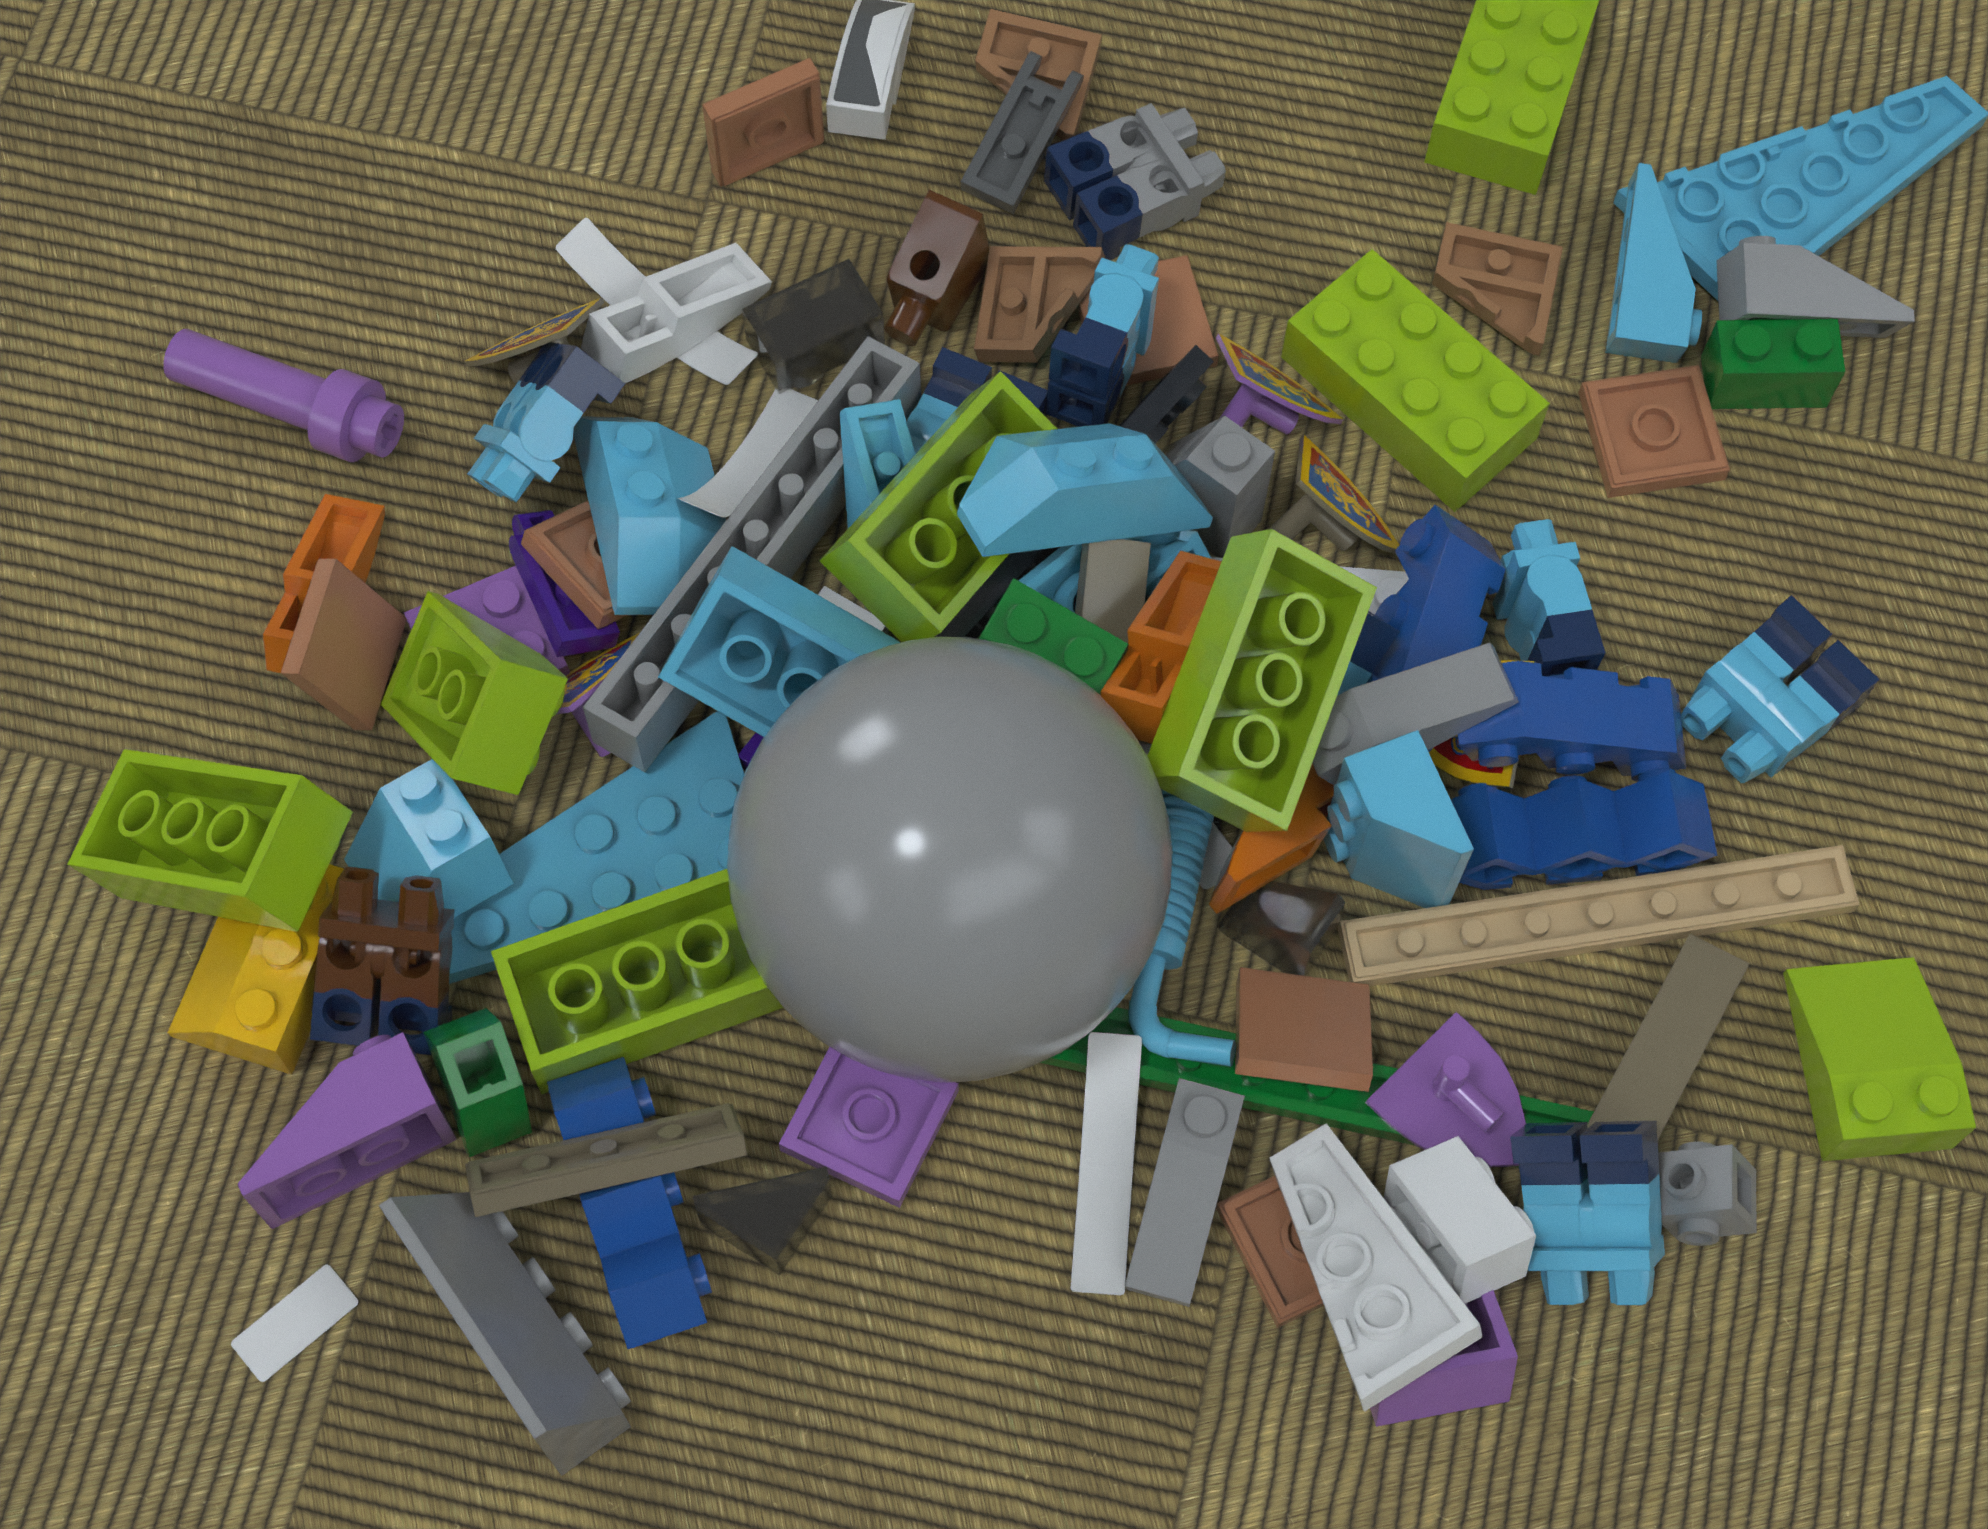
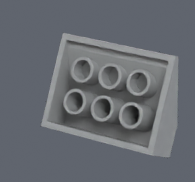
(512, 1324)

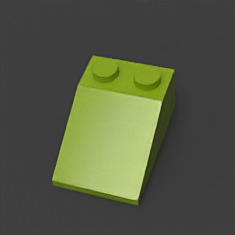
(473, 696)
(1877, 1060)

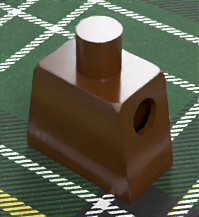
(936, 268)

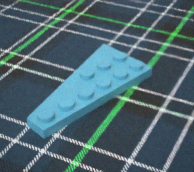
(1814, 181)
(612, 847)

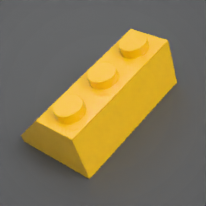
(255, 988)

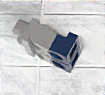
(1131, 177)

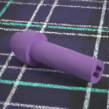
(341, 413)

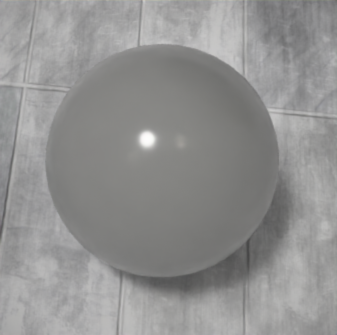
(949, 859)

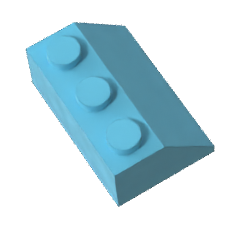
(762, 642)
(1398, 823)

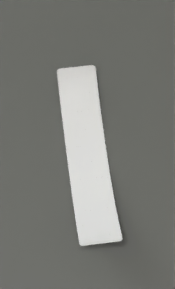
(619, 280)
(767, 437)
(1106, 1164)

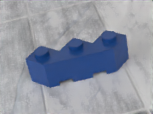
(1442, 600)
(1582, 722)
(1585, 829)
(633, 1223)

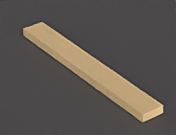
(1597, 916)

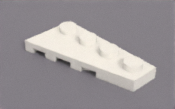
(1375, 1280)

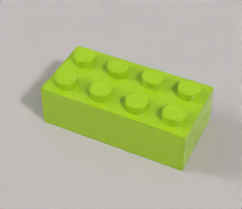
(1510, 89)
(1413, 379)
(909, 548)
(1259, 681)
(211, 838)
(632, 980)

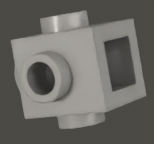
(1707, 1193)

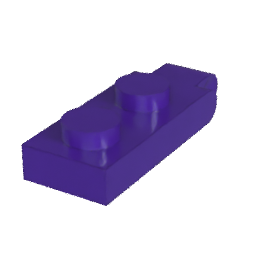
(562, 620)

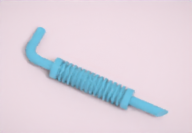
(1189, 839)

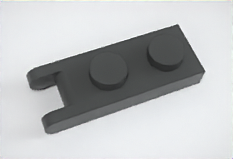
(1019, 136)

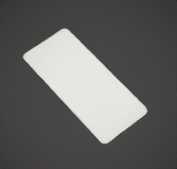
(294, 1323)

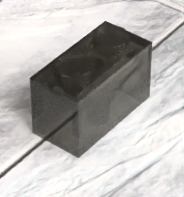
(812, 326)

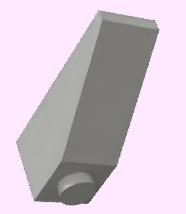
(1793, 283)
(1431, 698)
(1184, 1192)

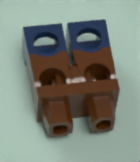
(382, 961)

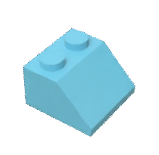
(428, 830)

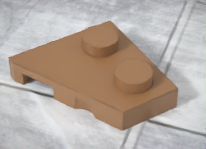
(1063, 49)
(1500, 280)
(1030, 298)

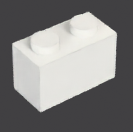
(1461, 1218)

